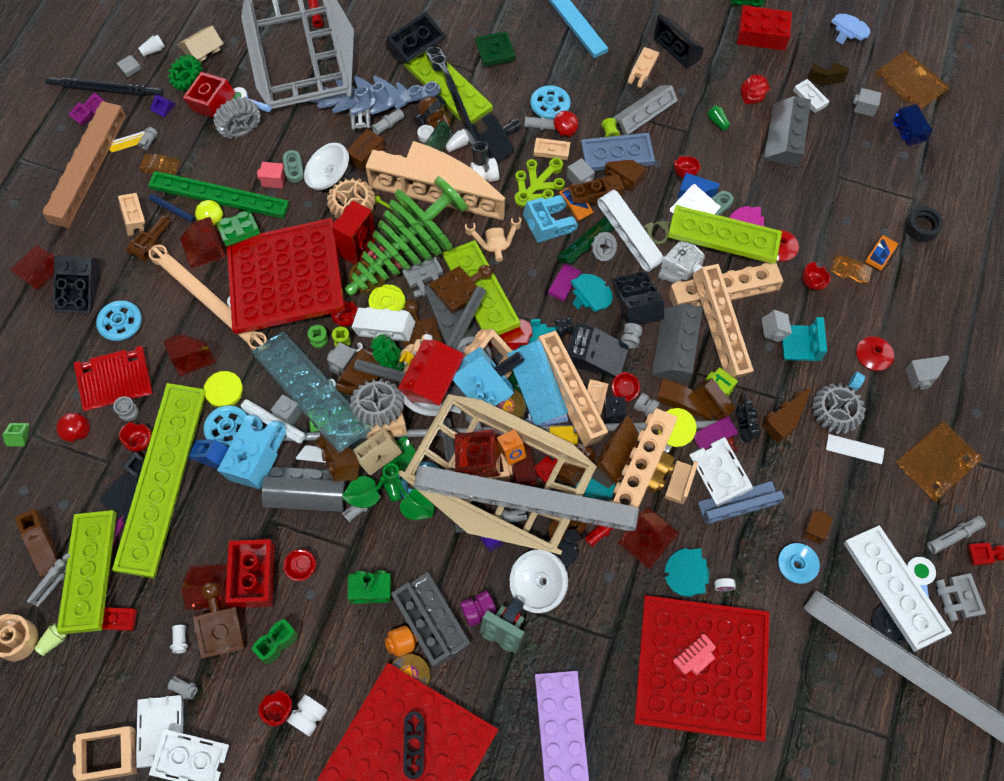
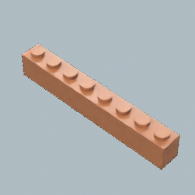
(84, 165)

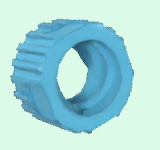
(856, 380)

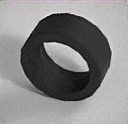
(929, 214)

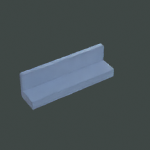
(758, 498)

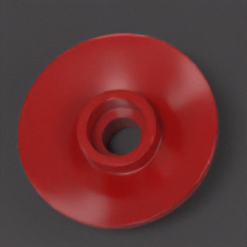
(790, 247)
(870, 358)

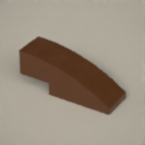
(683, 398)

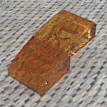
(159, 163)
(849, 267)

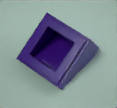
(162, 105)
(491, 544)

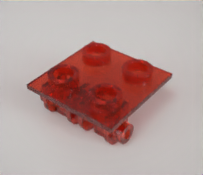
(35, 267)

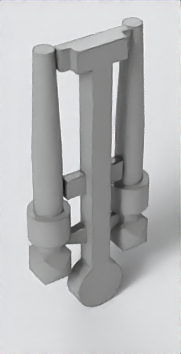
(366, 113)
(57, 571)

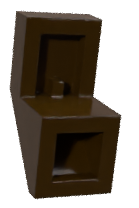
(825, 77)

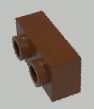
(714, 399)
(572, 474)

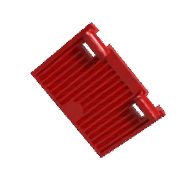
(112, 378)

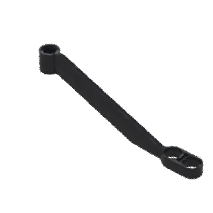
(439, 63)

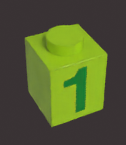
(724, 380)

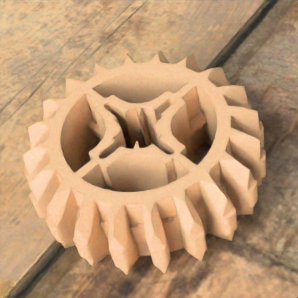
(349, 191)

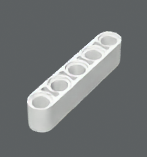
(630, 230)

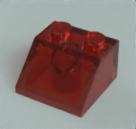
(201, 243)
(188, 353)
(477, 453)
(649, 539)
(196, 578)

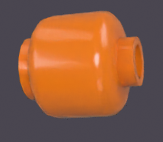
(400, 641)

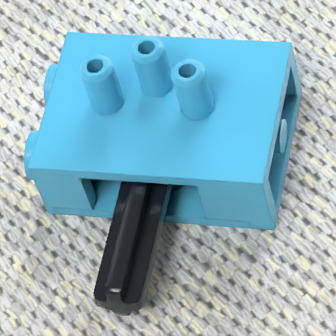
(483, 380)

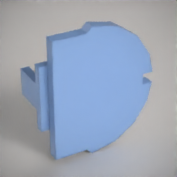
(850, 27)

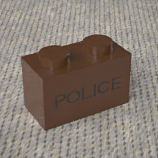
(361, 149)

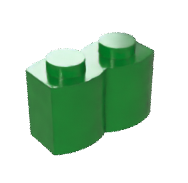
(271, 645)

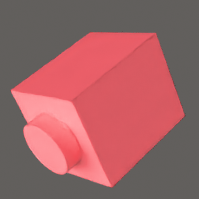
(271, 175)

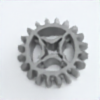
(236, 117)
(389, 403)
(836, 418)

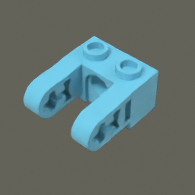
(542, 224)

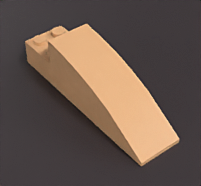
(417, 175)

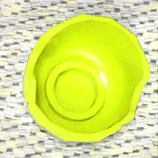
(209, 209)

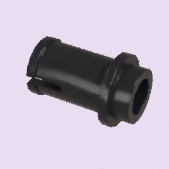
(511, 127)

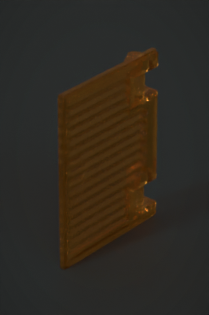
(912, 80)
(939, 460)

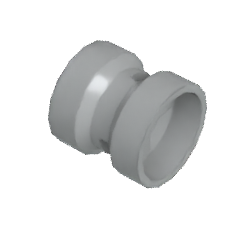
(632, 334)
(650, 404)
(126, 409)

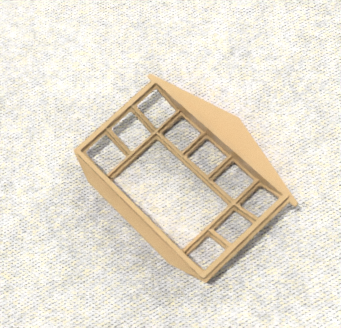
(476, 520)

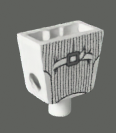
(684, 259)

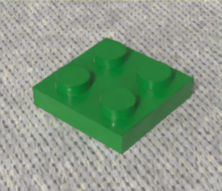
(238, 228)

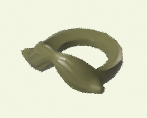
(664, 225)

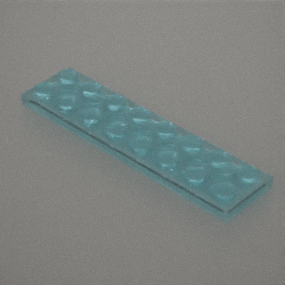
(311, 391)

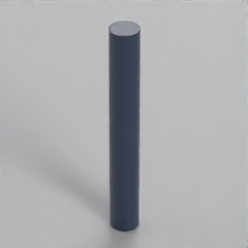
(172, 208)

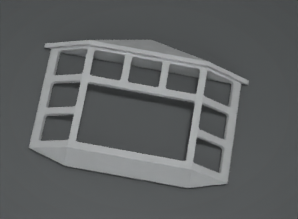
(342, 37)

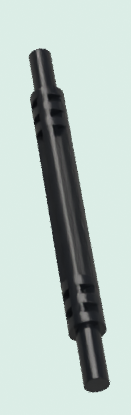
(104, 86)

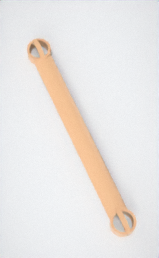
(201, 292)

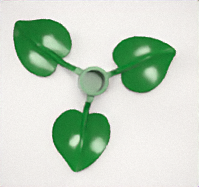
(363, 493)

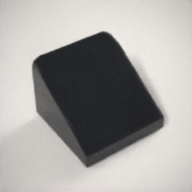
(133, 464)

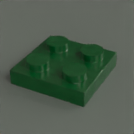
(495, 48)

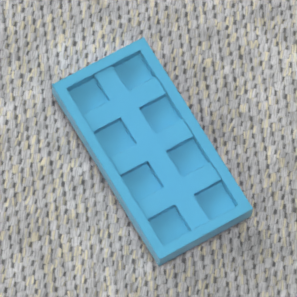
(538, 384)

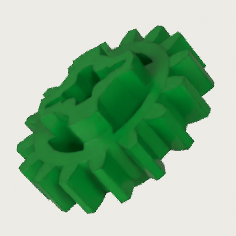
(184, 72)
(386, 352)

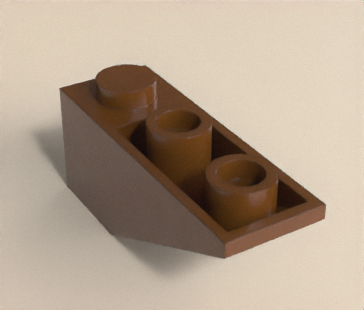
(593, 190)
(784, 421)
(341, 465)
(37, 540)

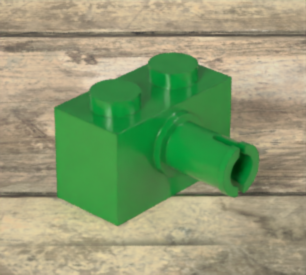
(369, 587)

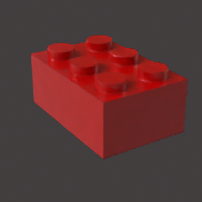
(764, 28)
(354, 232)
(250, 573)

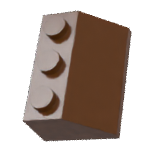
(616, 453)

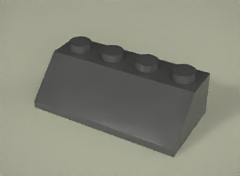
(787, 131)
(444, 318)
(677, 342)

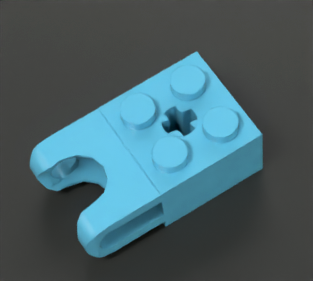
(252, 452)

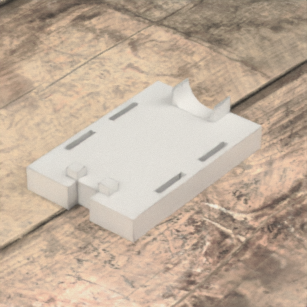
(721, 472)
(152, 718)
(187, 758)

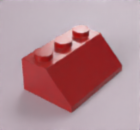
(430, 372)

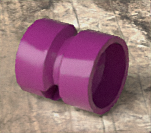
(476, 609)

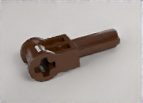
(144, 241)

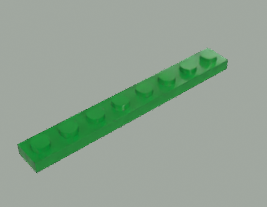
(220, 194)

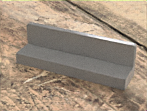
(646, 108)

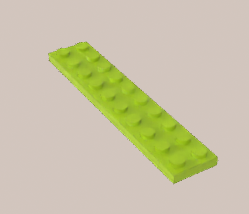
(159, 481)

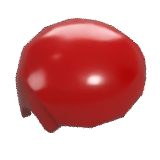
(566, 123)
(686, 165)
(815, 277)
(346, 317)
(625, 386)
(72, 427)
(135, 437)
(299, 565)
(275, 708)

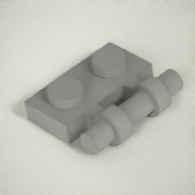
(422, 273)
(966, 596)

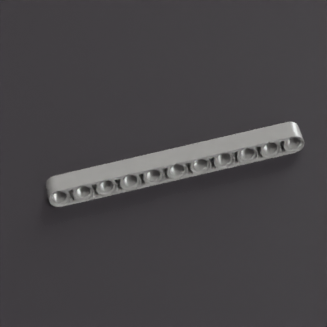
(526, 498)
(907, 664)

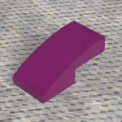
(85, 112)
(561, 286)
(715, 432)

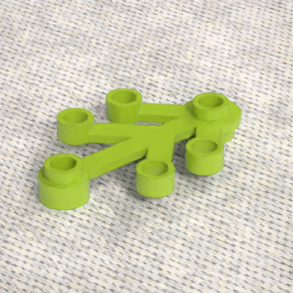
(538, 183)

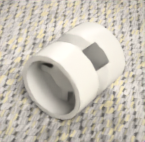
(492, 170)
(307, 715)

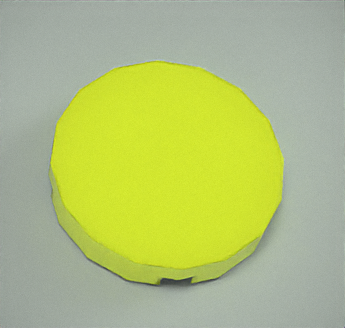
(387, 297)
(223, 389)
(684, 429)

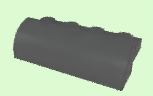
(302, 490)
(431, 619)

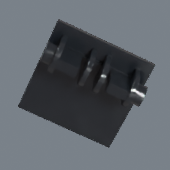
(746, 417)

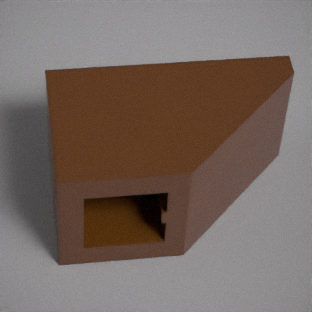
(630, 172)

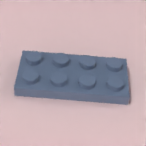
(616, 148)

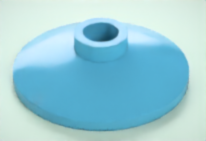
(805, 557)

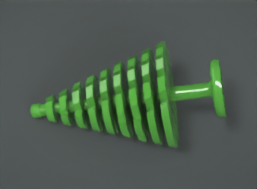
(418, 229)

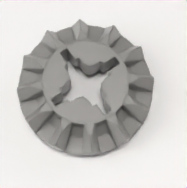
(608, 240)

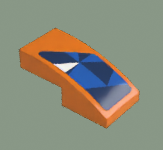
(579, 210)
(881, 252)

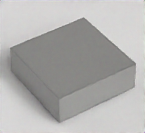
(128, 66)

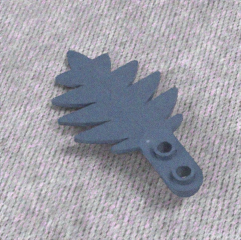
(379, 96)

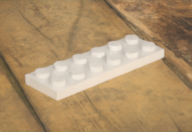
(897, 588)

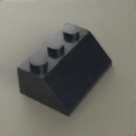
(414, 38)
(677, 41)

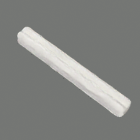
(267, 417)

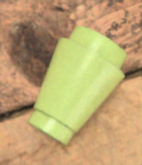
(49, 640)

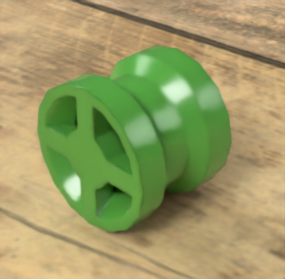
(320, 340)

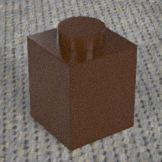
(817, 527)

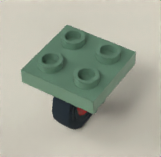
(504, 626)

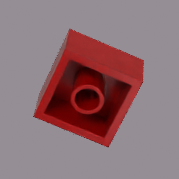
(208, 93)

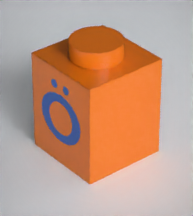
(511, 447)

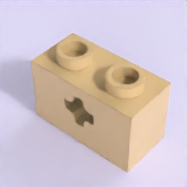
(377, 451)

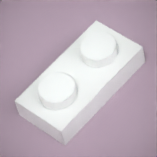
(809, 91)

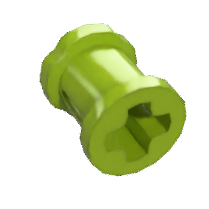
(609, 126)
(341, 335)

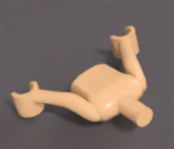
(495, 238)

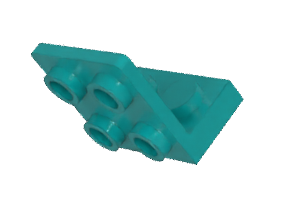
(806, 342)

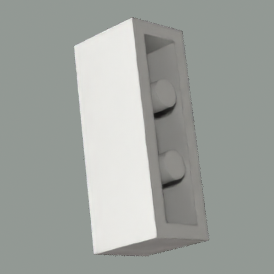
(373, 322)

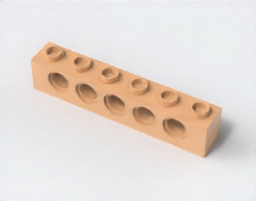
(753, 286)
(722, 321)
(576, 398)
(658, 420)

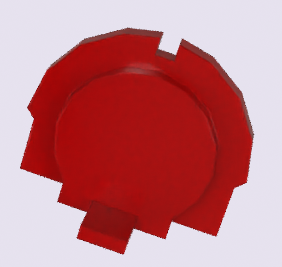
(517, 336)

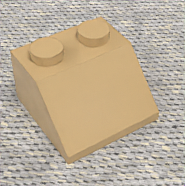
(201, 43)

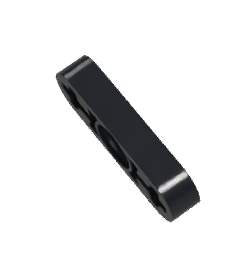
(408, 728)

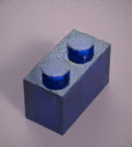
(912, 125)

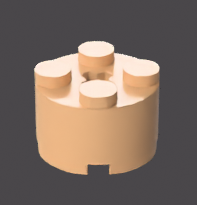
(17, 637)

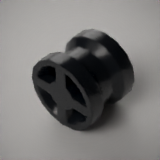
(564, 326)

